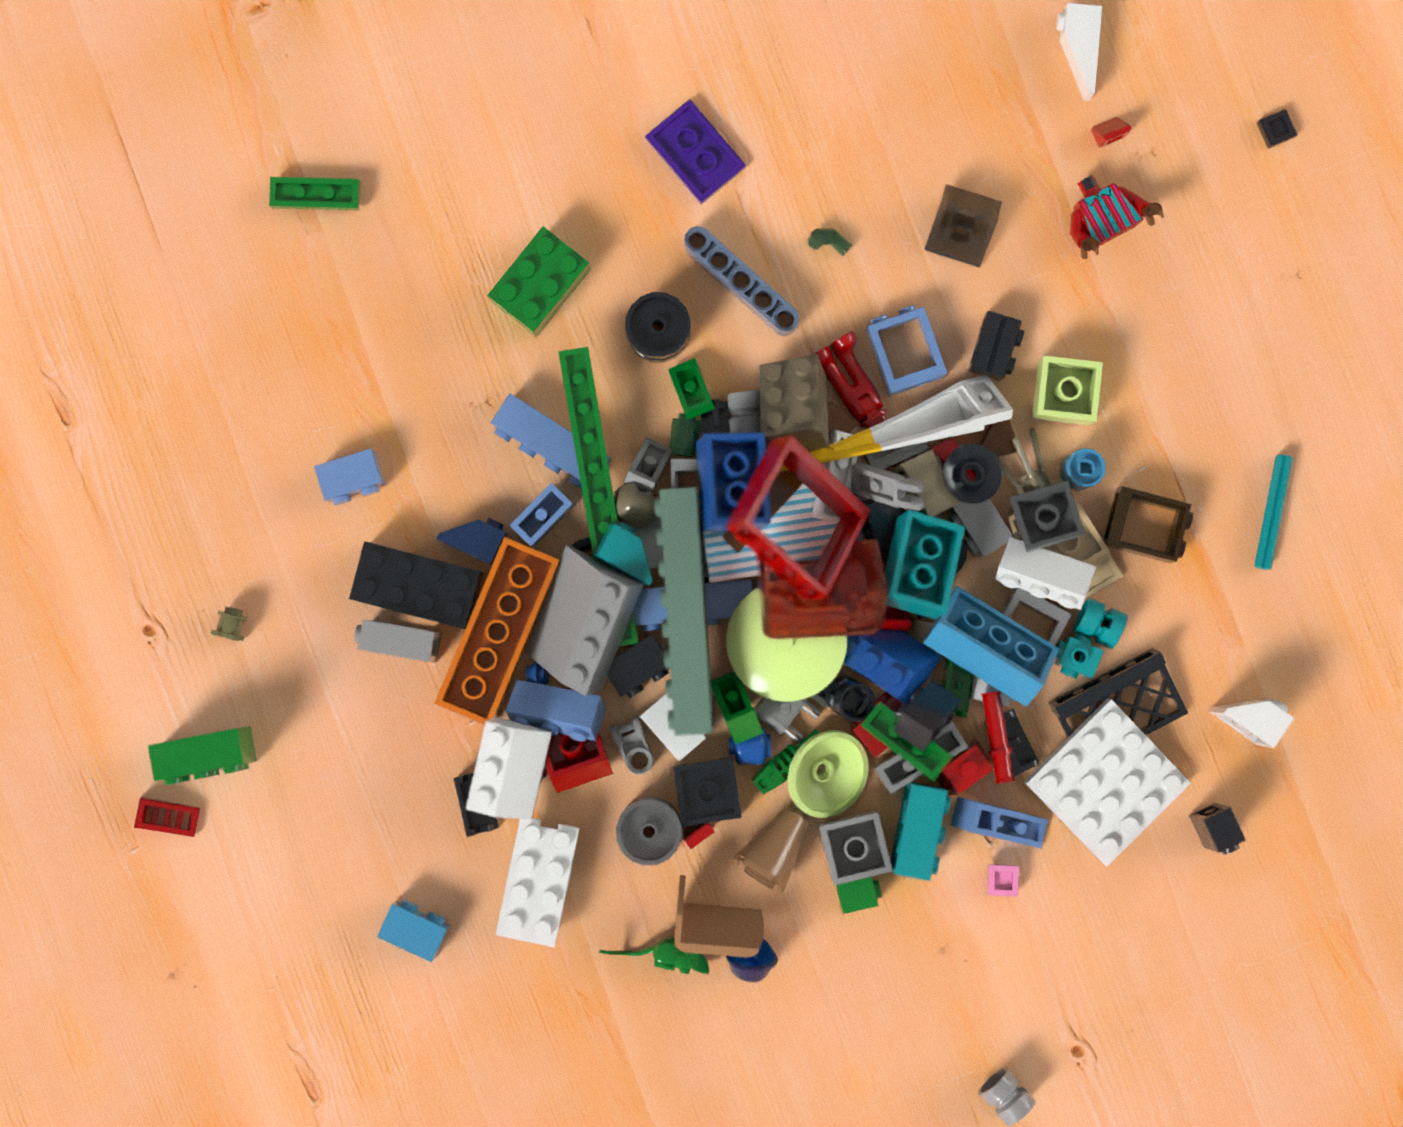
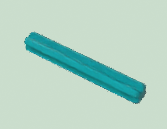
(1273, 512)

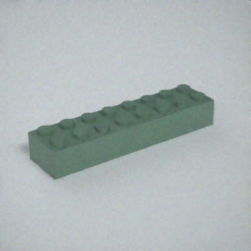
(686, 611)

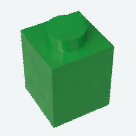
(858, 894)

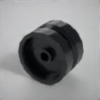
(657, 309)

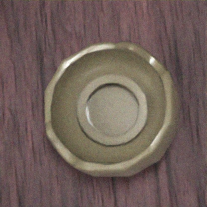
(634, 506)

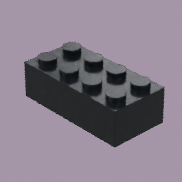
(416, 585)

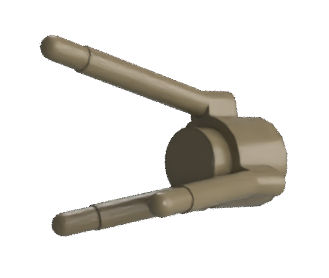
(1031, 480)

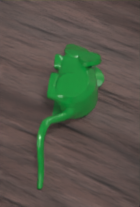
(669, 957)

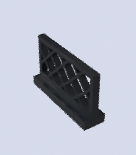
(1114, 682)

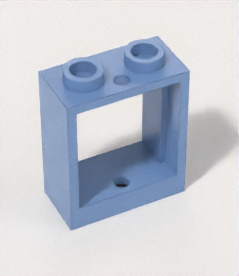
(915, 379)

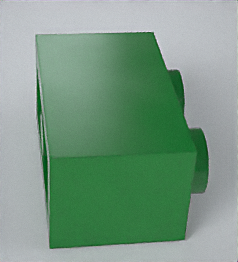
(736, 707)

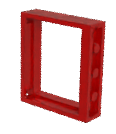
(828, 490)

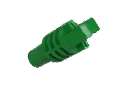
(776, 770)

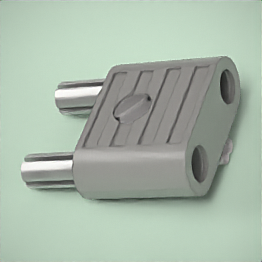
(781, 713)

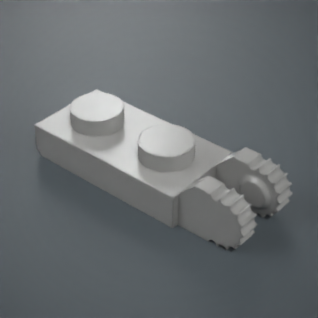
(886, 487)

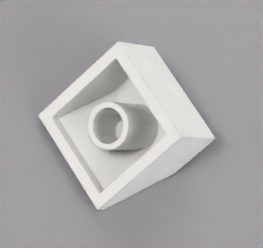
(1257, 720)

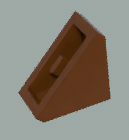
(999, 439)

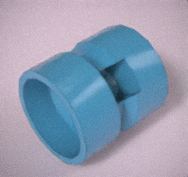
(1083, 469)

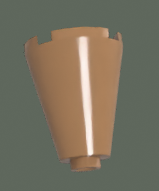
(774, 849)

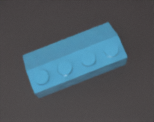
(992, 647)

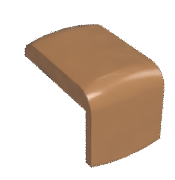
(717, 928)

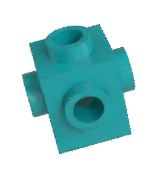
(1087, 657)

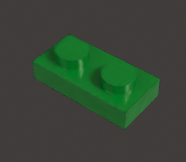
(691, 389)

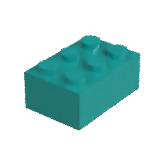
(922, 563)
(919, 831)

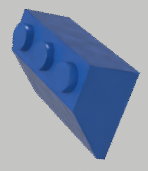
(891, 661)

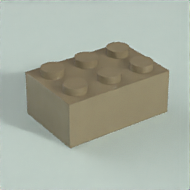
(794, 401)

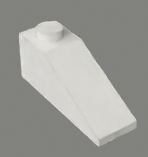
(1080, 39)

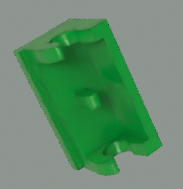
(958, 682)

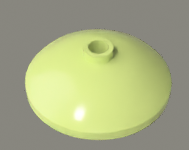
(839, 778)

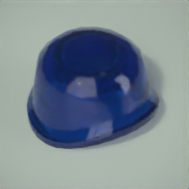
(754, 968)

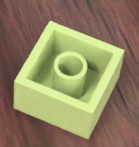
(1067, 390)

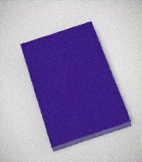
(695, 151)

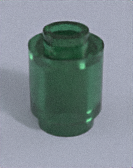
(684, 435)

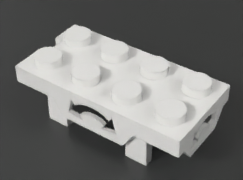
(537, 882)

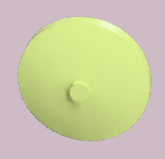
(780, 667)

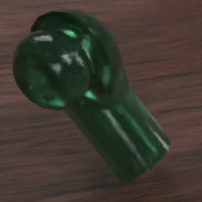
(831, 237)

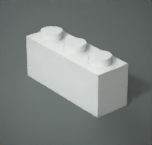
(1045, 574)

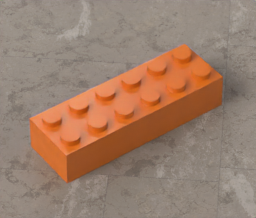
(497, 632)

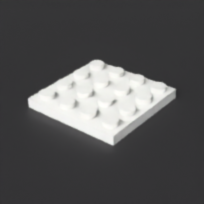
(1107, 782)

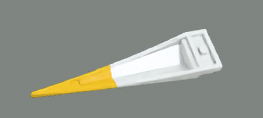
(953, 412)

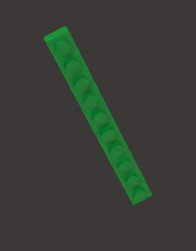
(590, 453)

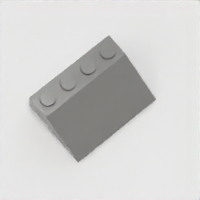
(583, 621)

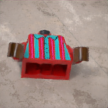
(1107, 214)

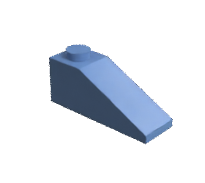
(999, 822)

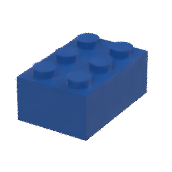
(724, 472)

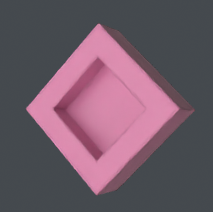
(1002, 880)

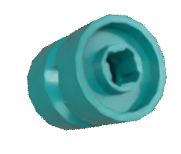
(1090, 619)

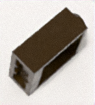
(1118, 515)

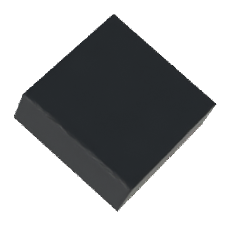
(1277, 129)

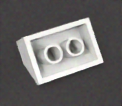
(508, 769)

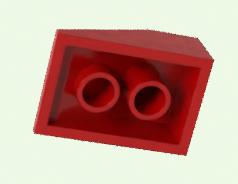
(576, 762)

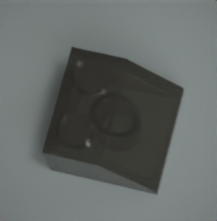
(963, 225)

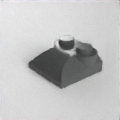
(1047, 516)

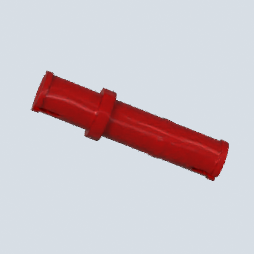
(998, 739)

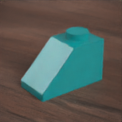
(624, 552)

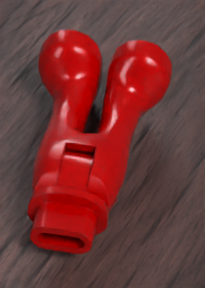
(860, 398)

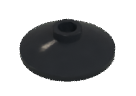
(982, 464)

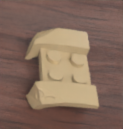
(1086, 549)

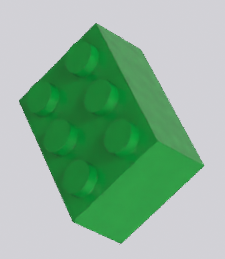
(539, 281)
(202, 755)

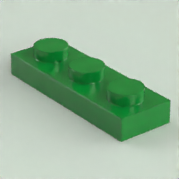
(314, 193)
(881, 724)

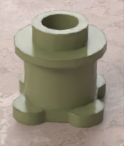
(230, 624)

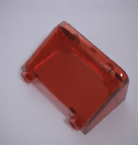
(852, 607)

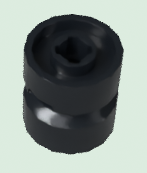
(850, 698)

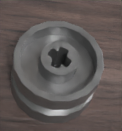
(636, 844)

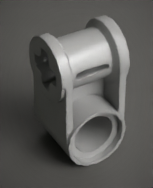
(632, 743)

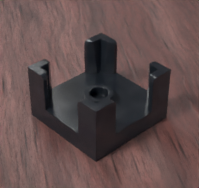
(707, 791)

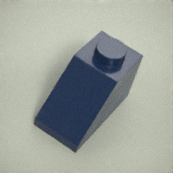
(476, 539)

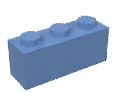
(556, 710)

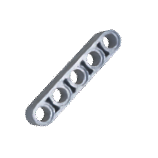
(734, 268)

